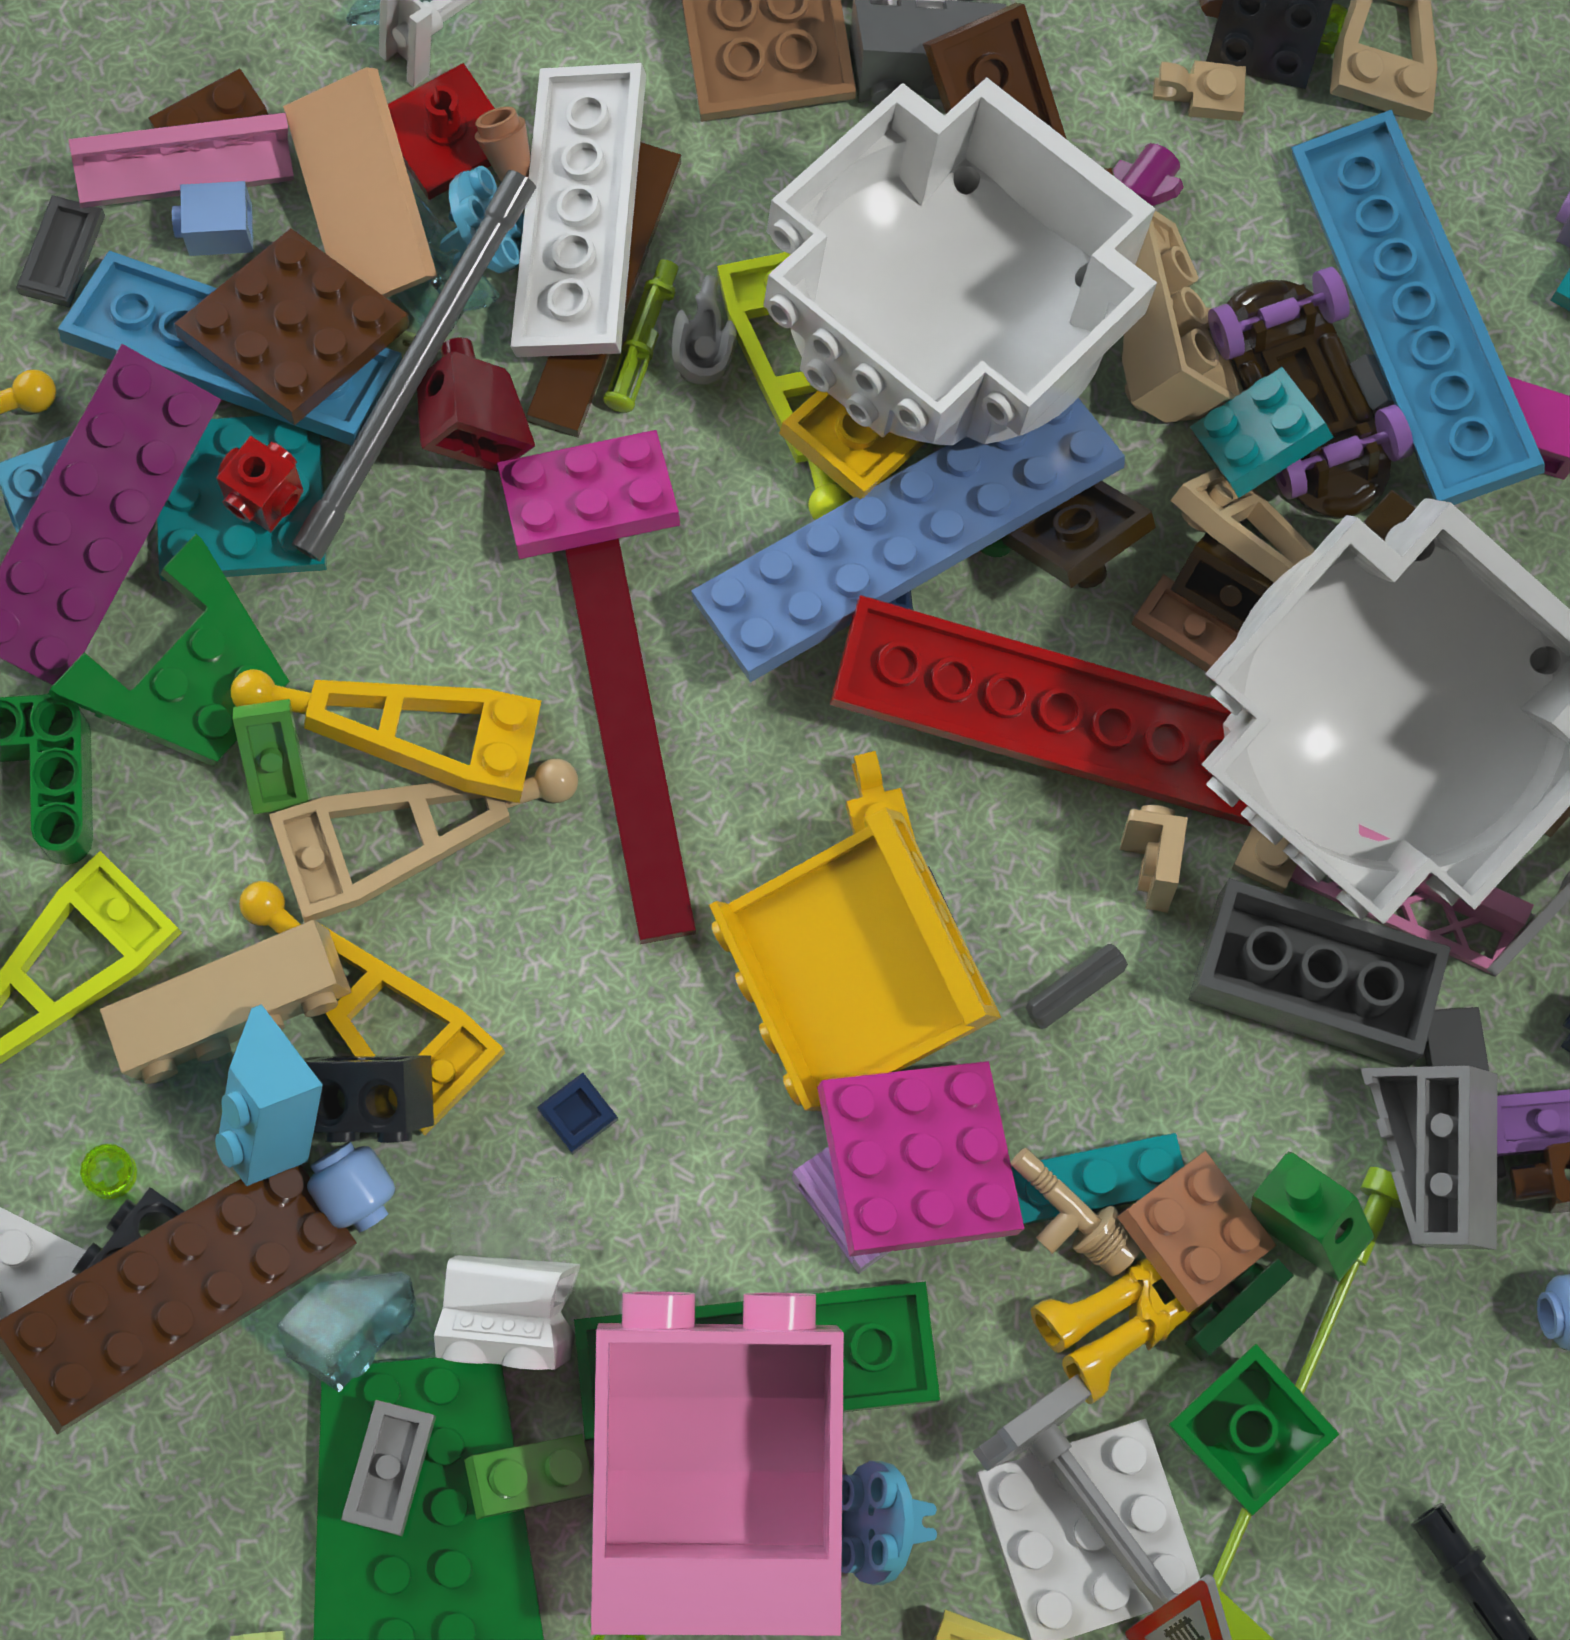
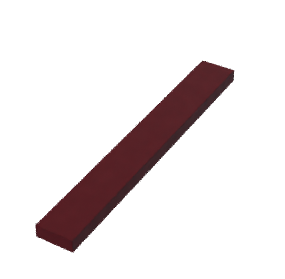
(630, 742)

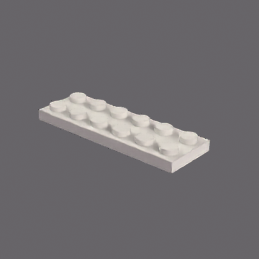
(580, 211)

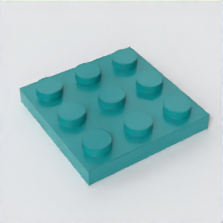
(199, 509)

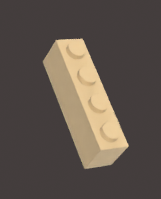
(210, 1005)

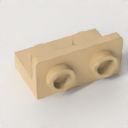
(1161, 838)

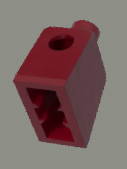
(471, 409)

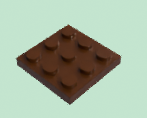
(292, 326)

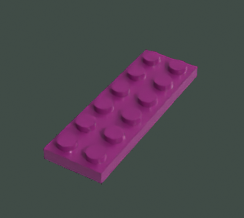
(96, 511)

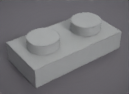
(388, 1468)

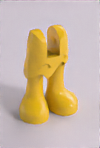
(1148, 1323)

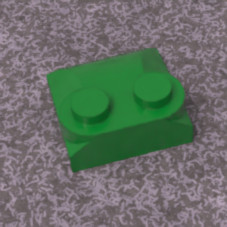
(1253, 1429)

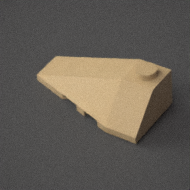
(1169, 351)

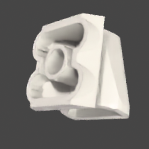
(506, 1312)

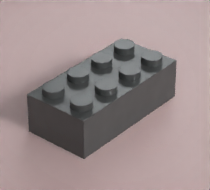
(1320, 973)

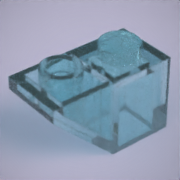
(346, 1323)

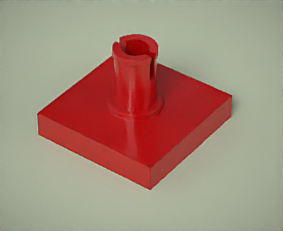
(439, 129)

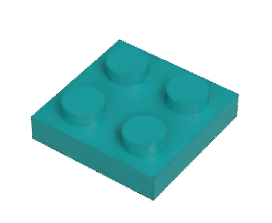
(1261, 432)

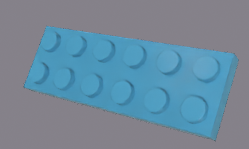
(138, 308)

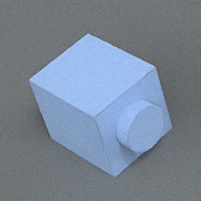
(214, 218)

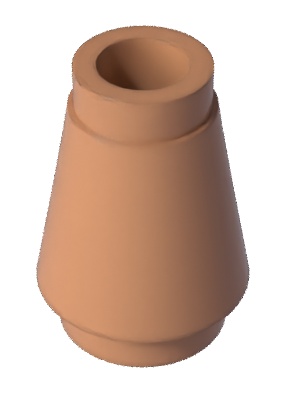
(504, 141)

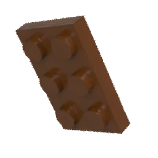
(1001, 50)

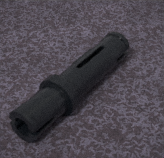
(1466, 1569)

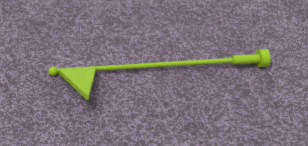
(1382, 1196)

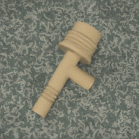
(1099, 1235)

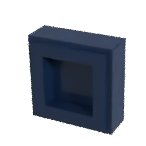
(577, 1113)

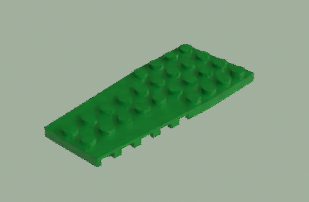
(448, 1569)

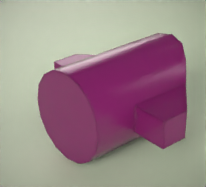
(1151, 174)

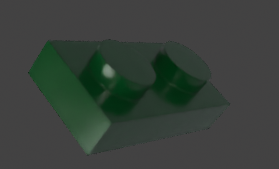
(1254, 1289)

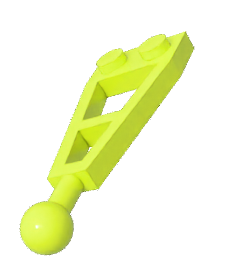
(743, 295)
(118, 913)

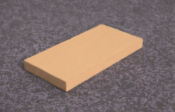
(360, 183)

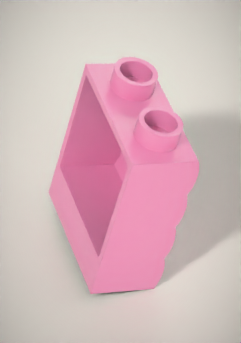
(717, 1470)

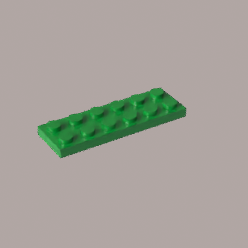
(884, 1346)

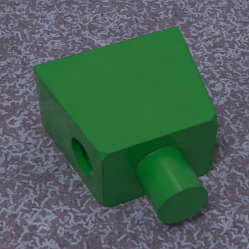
(1305, 1212)

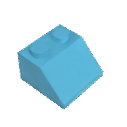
(267, 1103)

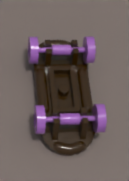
(1292, 328)

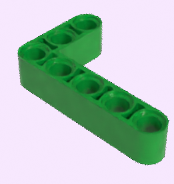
(47, 758)

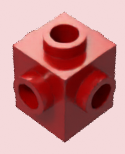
(260, 483)

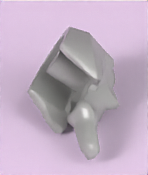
(698, 345)

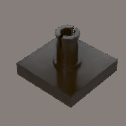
(1082, 535)

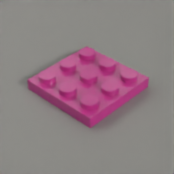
(919, 1158)

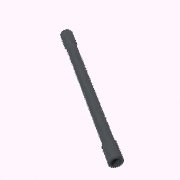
(330, 510)

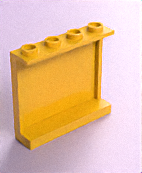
(854, 961)

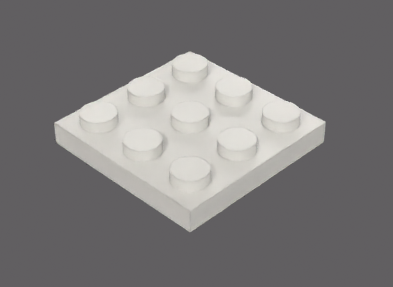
(1055, 1557)

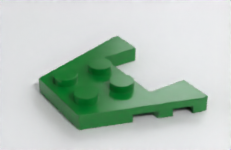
(188, 691)

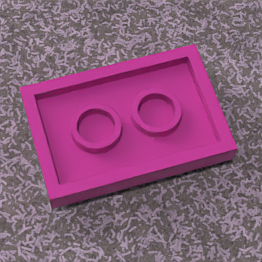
(588, 494)

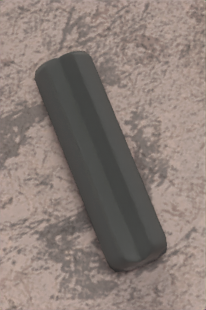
(1076, 986)

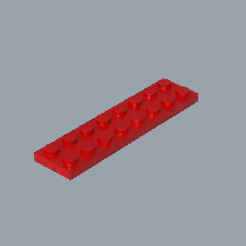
(1032, 705)

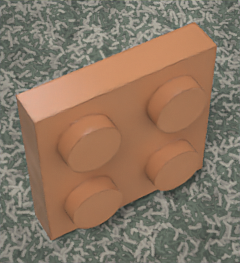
(1196, 1231)

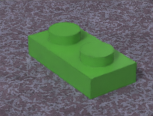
(271, 756)
(529, 1476)

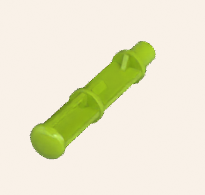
(641, 338)

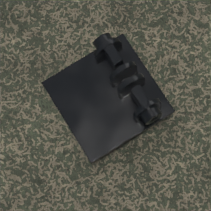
(1270, 37)

